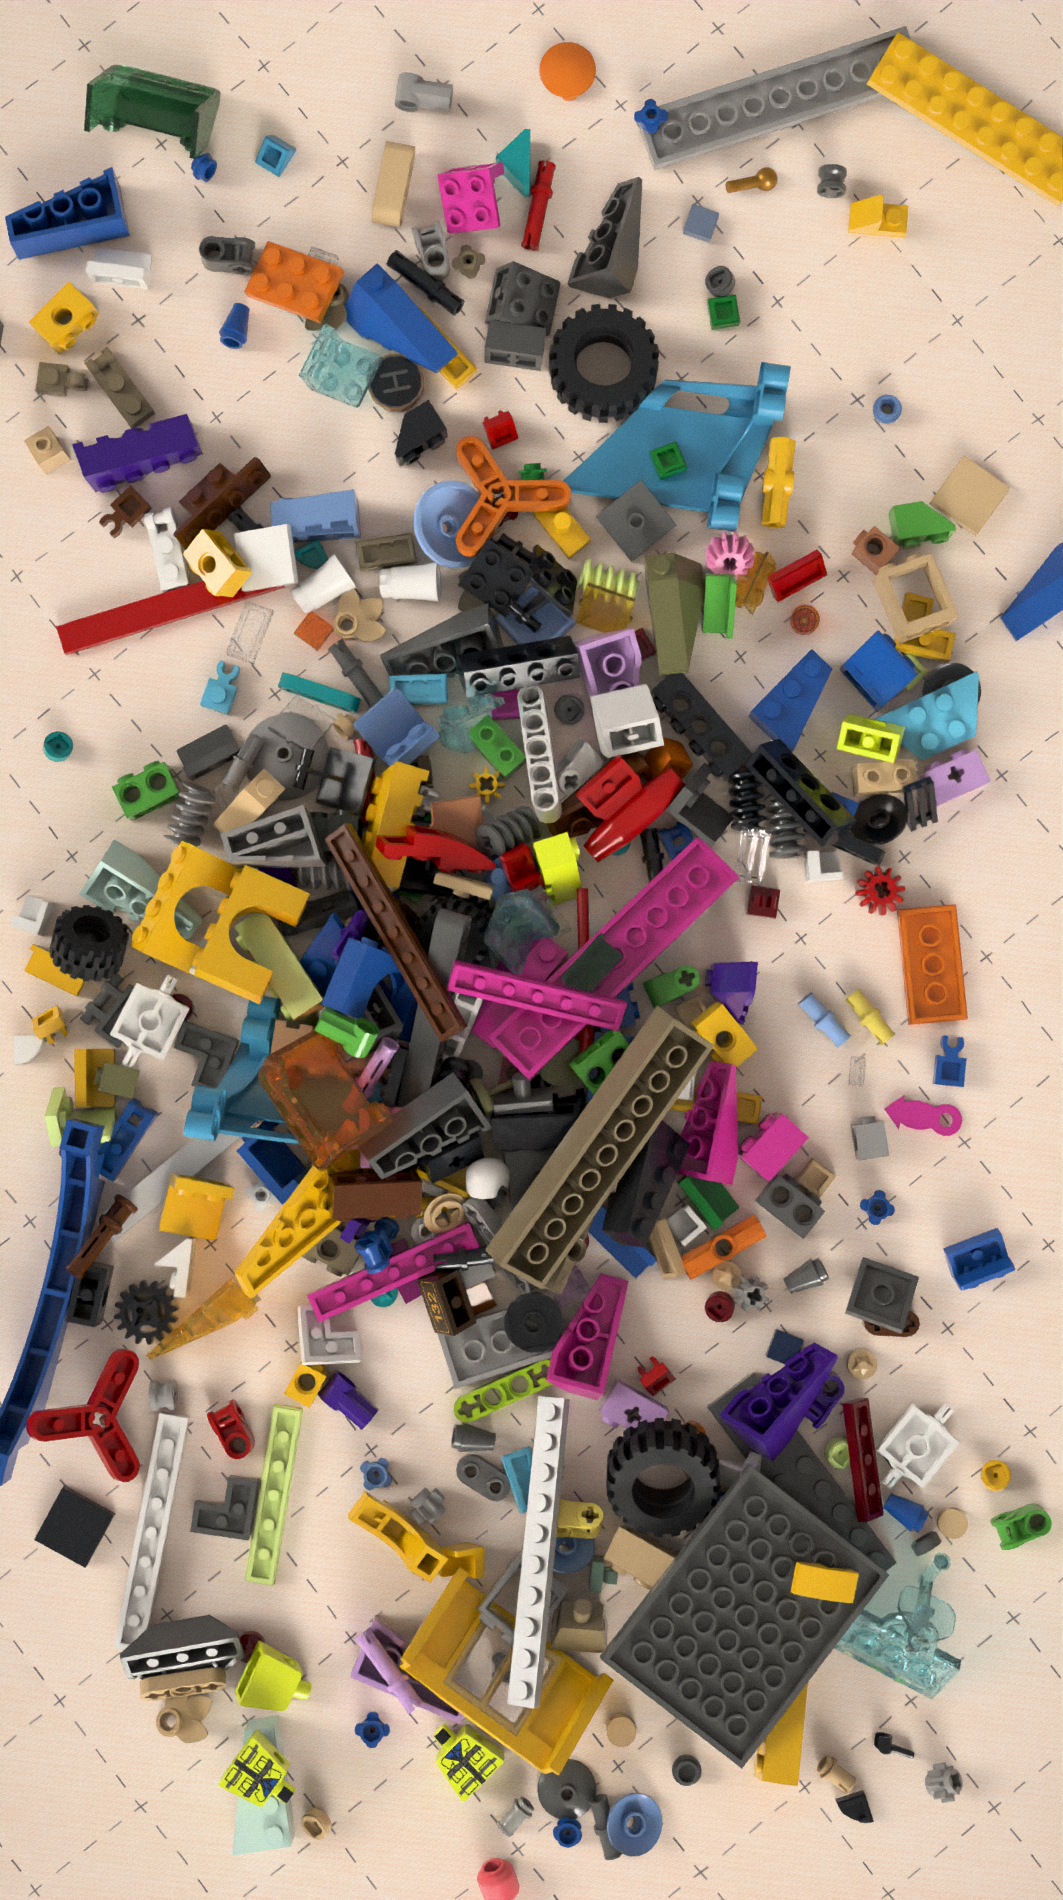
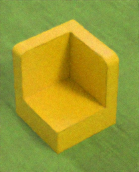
(464, 1555)

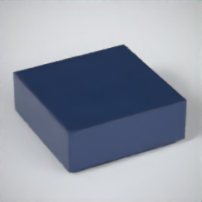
(783, 1346)

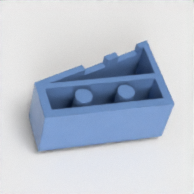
(319, 516)

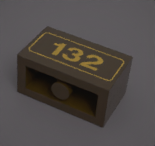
(446, 1302)

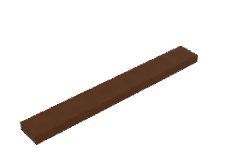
(396, 932)

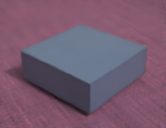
(701, 223)

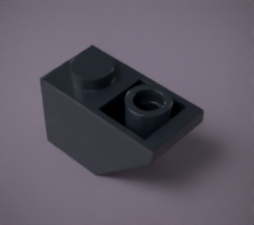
(419, 432)

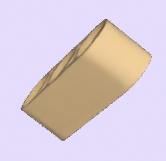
(393, 184)

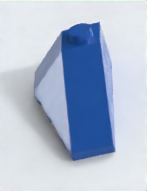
(389, 316)
(1039, 598)

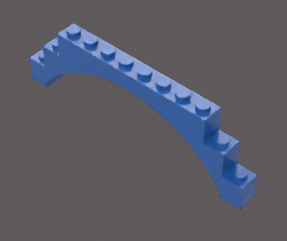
(74, 1225)

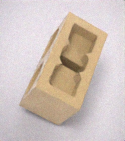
(882, 777)

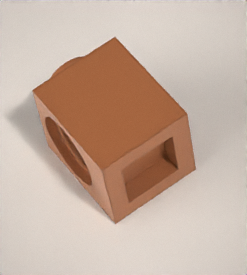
(887, 548)

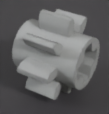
(751, 1300)
(427, 1506)
(943, 1782)

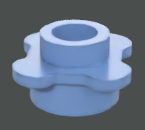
(371, 1481)

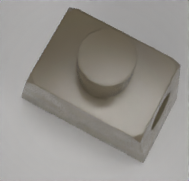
(579, 1627)

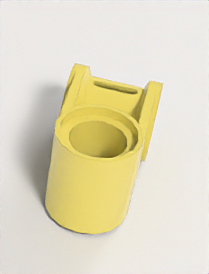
(573, 1519)

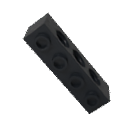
(518, 666)
(679, 686)
(800, 792)

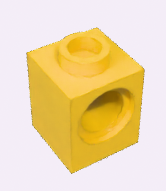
(303, 1394)

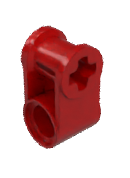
(231, 1427)

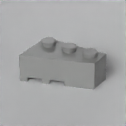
(276, 842)

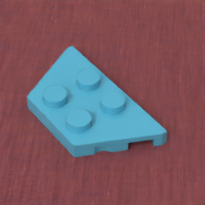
(939, 717)

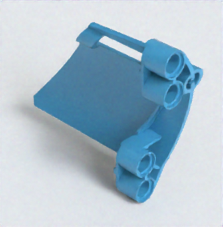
(715, 447)
(240, 1096)

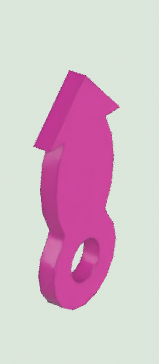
(923, 1116)

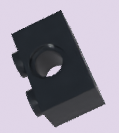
(90, 1295)

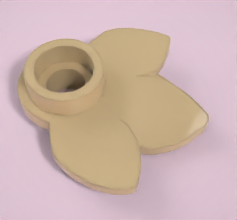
(362, 614)
(188, 1713)

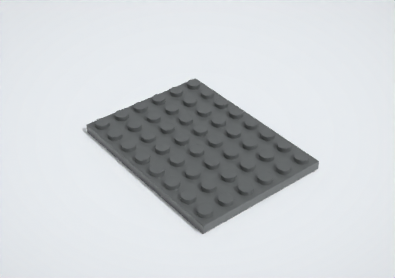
(721, 1629)

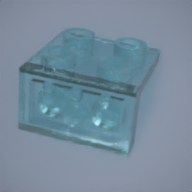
(339, 368)

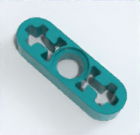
(319, 693)

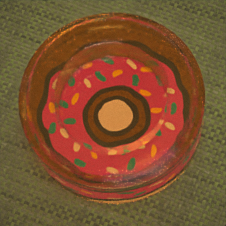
(804, 619)

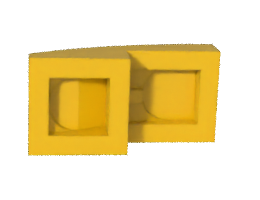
(824, 1583)

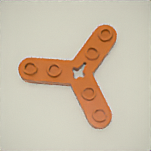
(518, 495)

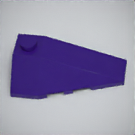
(733, 986)
(775, 1407)

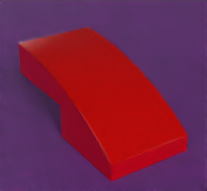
(520, 869)

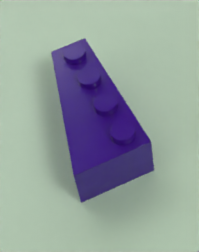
(137, 453)

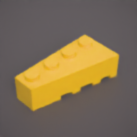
(391, 810)
(780, 1751)

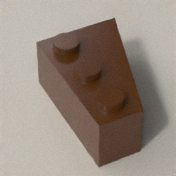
(370, 1197)

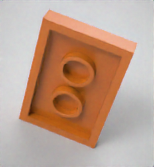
(294, 282)

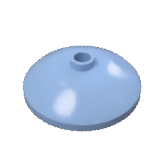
(448, 505)

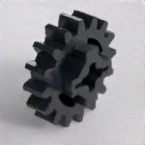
(156, 1319)

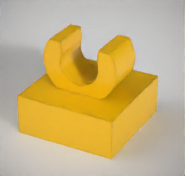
(48, 1023)

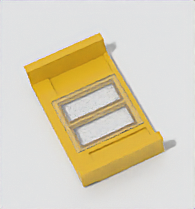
(471, 1673)

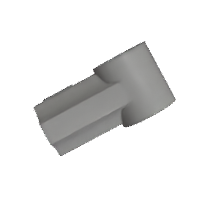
(417, 93)

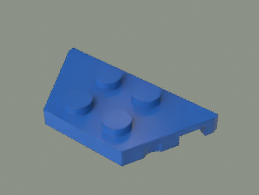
(318, 959)

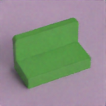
(719, 604)

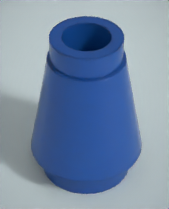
(235, 327)
(906, 1512)

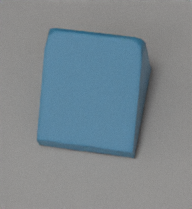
(275, 154)

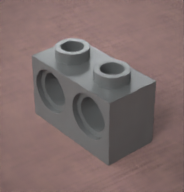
(786, 1210)

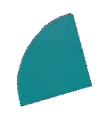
(311, 555)

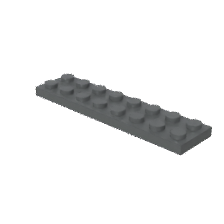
(809, 1482)

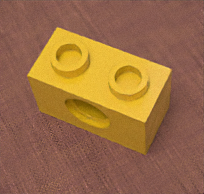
(65, 302)
(217, 563)
(718, 1019)

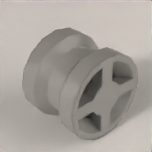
(163, 1395)

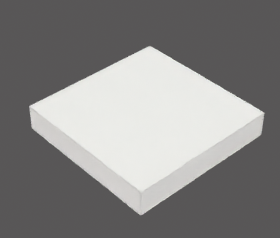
(269, 556)

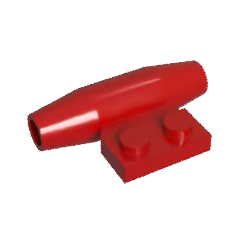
(625, 804)

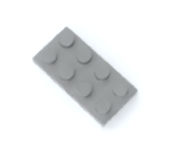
(486, 1350)

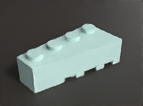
(265, 1826)

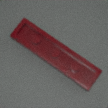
(863, 1459)

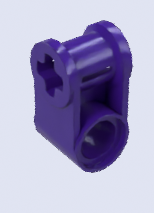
(825, 1402)

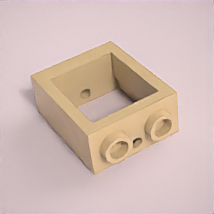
(907, 631)

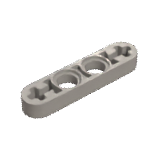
(487, 1226)

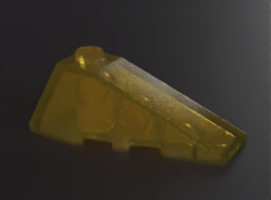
(218, 1311)

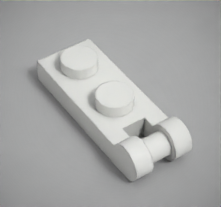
(167, 551)

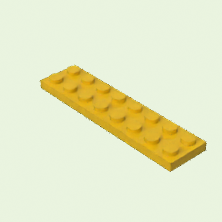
(971, 116)

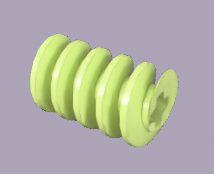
(608, 579)

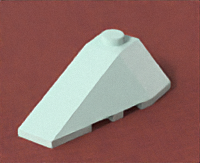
(128, 884)

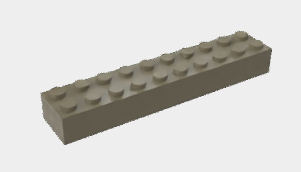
(599, 1148)

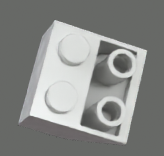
(626, 721)

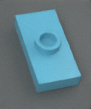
(422, 689)
(518, 1470)

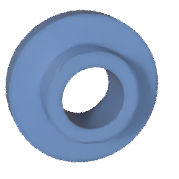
(890, 401)

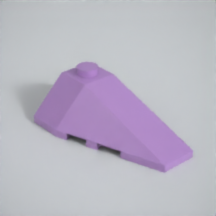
(609, 661)

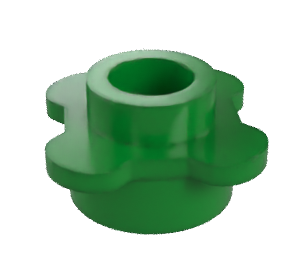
(532, 472)

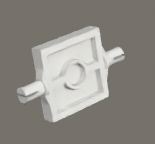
(149, 1021)
(917, 1445)

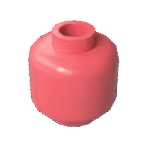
(498, 1880)

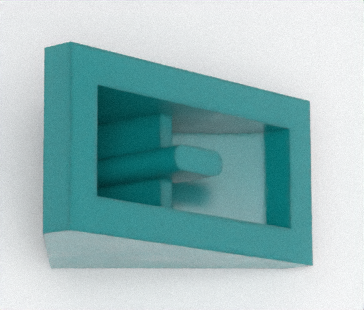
(517, 162)

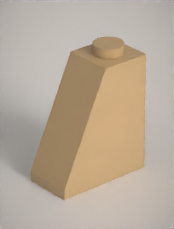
(250, 803)

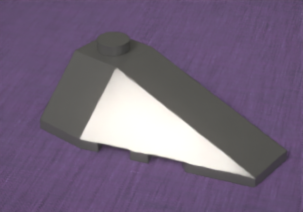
(613, 254)
(438, 647)

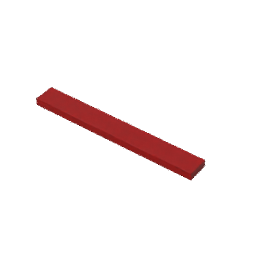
(145, 615)

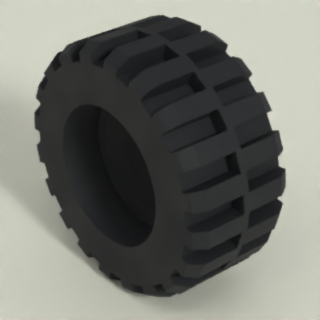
(609, 327)
(663, 1509)

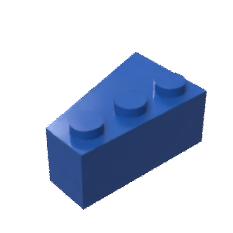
(790, 703)

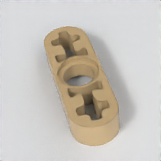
(182, 1684)

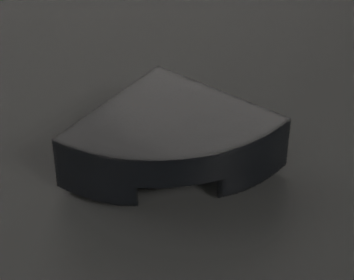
(855, 1807)

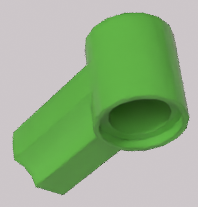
(354, 1035)

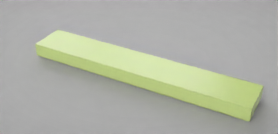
(274, 1494)

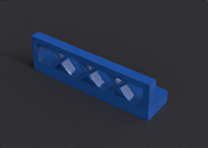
(632, 1258)

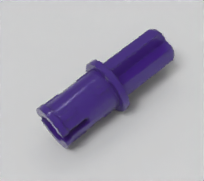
(354, 931)

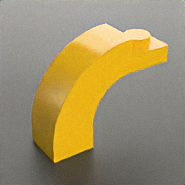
(401, 1533)

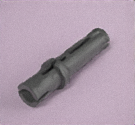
(353, 669)

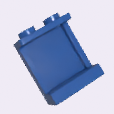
(273, 1163)

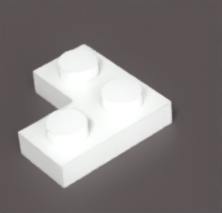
(321, 1345)

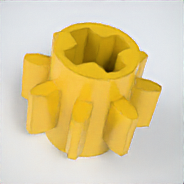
(486, 776)

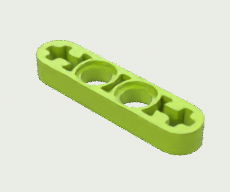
(503, 1384)

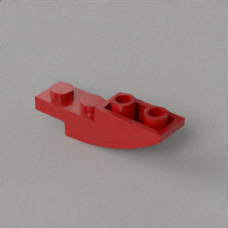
(440, 847)

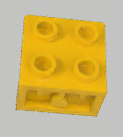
(194, 1206)

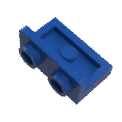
(978, 1259)

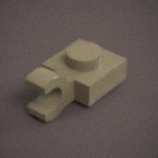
(56, 379)

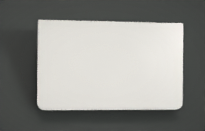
(120, 268)

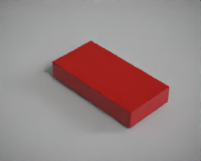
(797, 575)

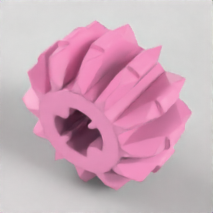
(730, 554)

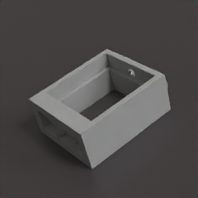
(490, 1619)

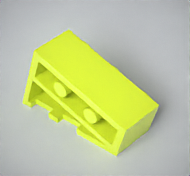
(558, 866)

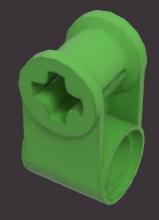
(667, 988)
(1019, 1527)

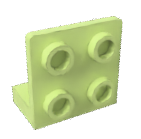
(61, 1108)

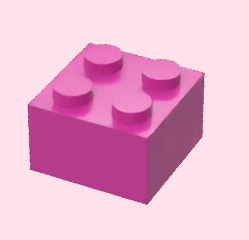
(771, 1145)

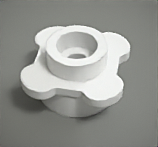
(260, 1202)

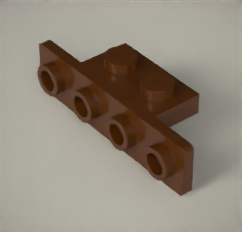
(218, 497)

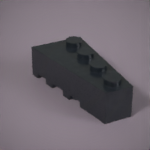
(645, 1188)

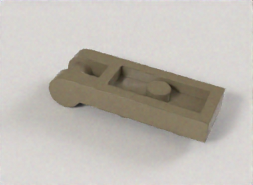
(120, 389)

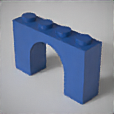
(358, 974)

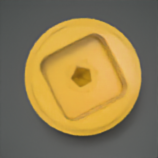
(995, 1475)

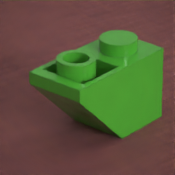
(918, 523)

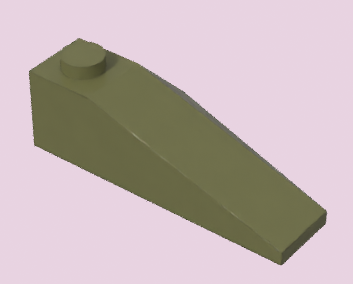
(675, 604)

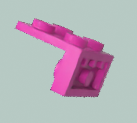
(470, 197)

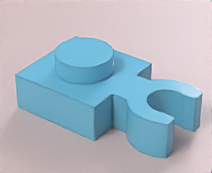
(220, 693)

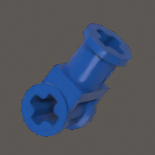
(376, 1245)

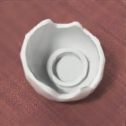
(486, 1177)

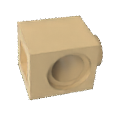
(47, 450)

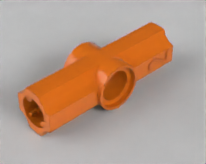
(739, 1238)

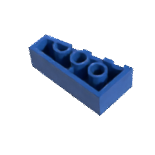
(70, 219)

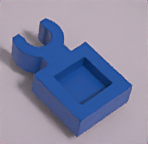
(950, 1068)

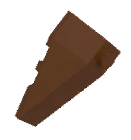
(577, 818)

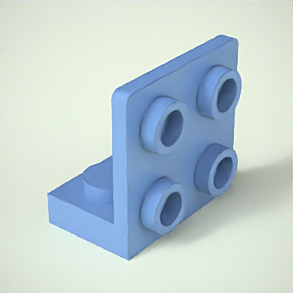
(396, 729)

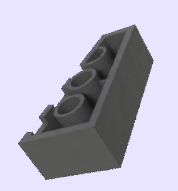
(424, 1126)

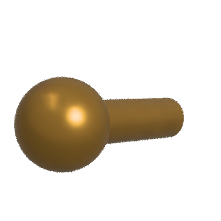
(764, 179)

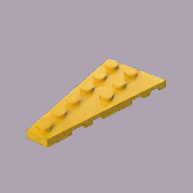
(294, 1229)

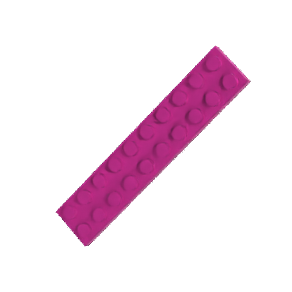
(639, 934)

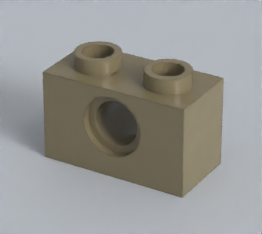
(342, 1261)

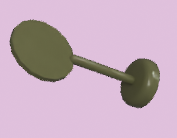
(555, 1072)

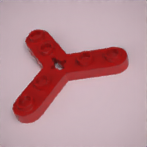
(77, 1420)

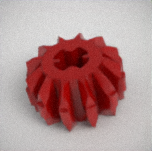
(889, 887)

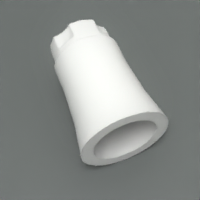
(412, 582)
(323, 585)

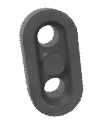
(485, 1475)

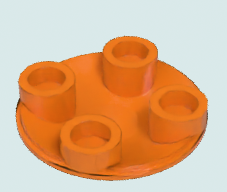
(567, 70)

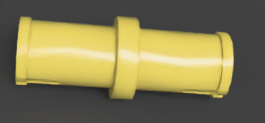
(870, 1017)

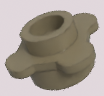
(468, 270)

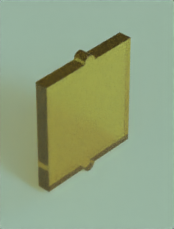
(604, 609)

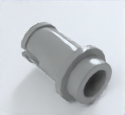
(515, 1816)

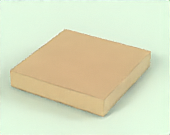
(969, 495)

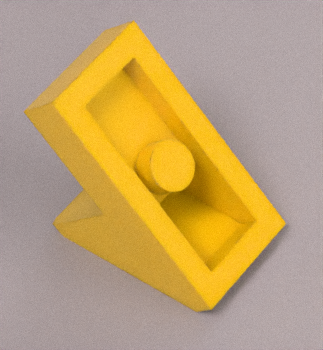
(877, 218)

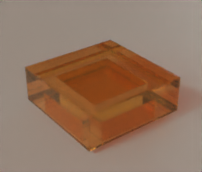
(313, 630)

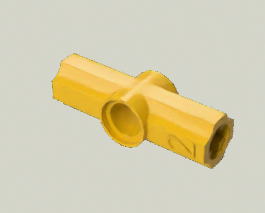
(778, 482)

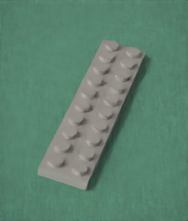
(767, 101)

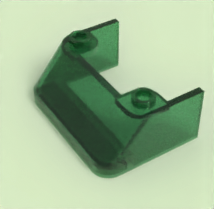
(152, 102)

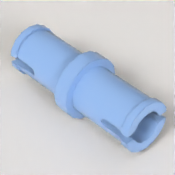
(824, 1019)

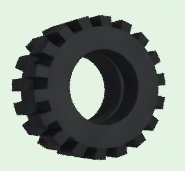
(89, 943)
(476, 948)

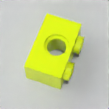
(870, 738)

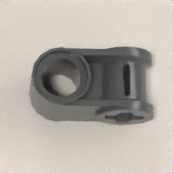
(230, 254)

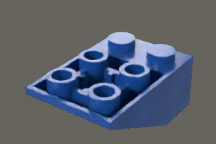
(879, 670)

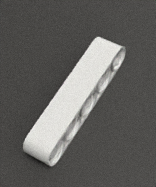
(540, 765)

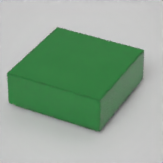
(723, 312)
(668, 460)

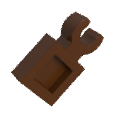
(128, 509)

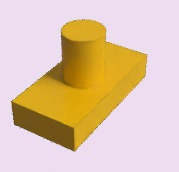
(563, 531)

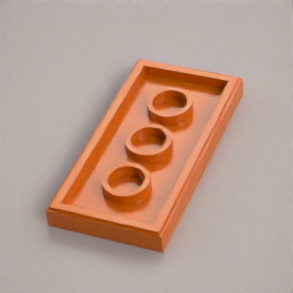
(932, 964)

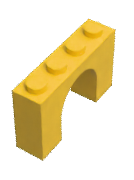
(251, 893)
(157, 932)

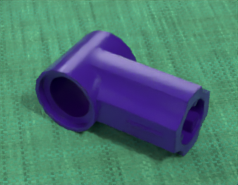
(342, 1395)

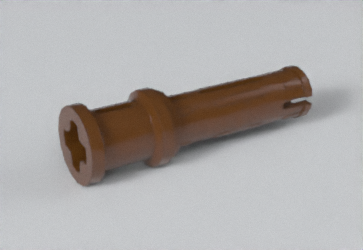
(109, 1225)

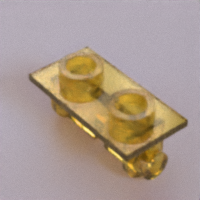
(752, 592)

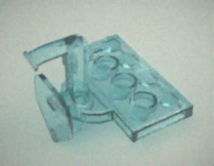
(906, 1641)

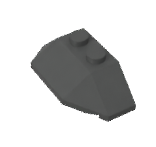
(182, 1647)

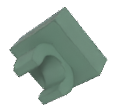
(600, 1574)

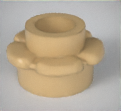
(344, 726)

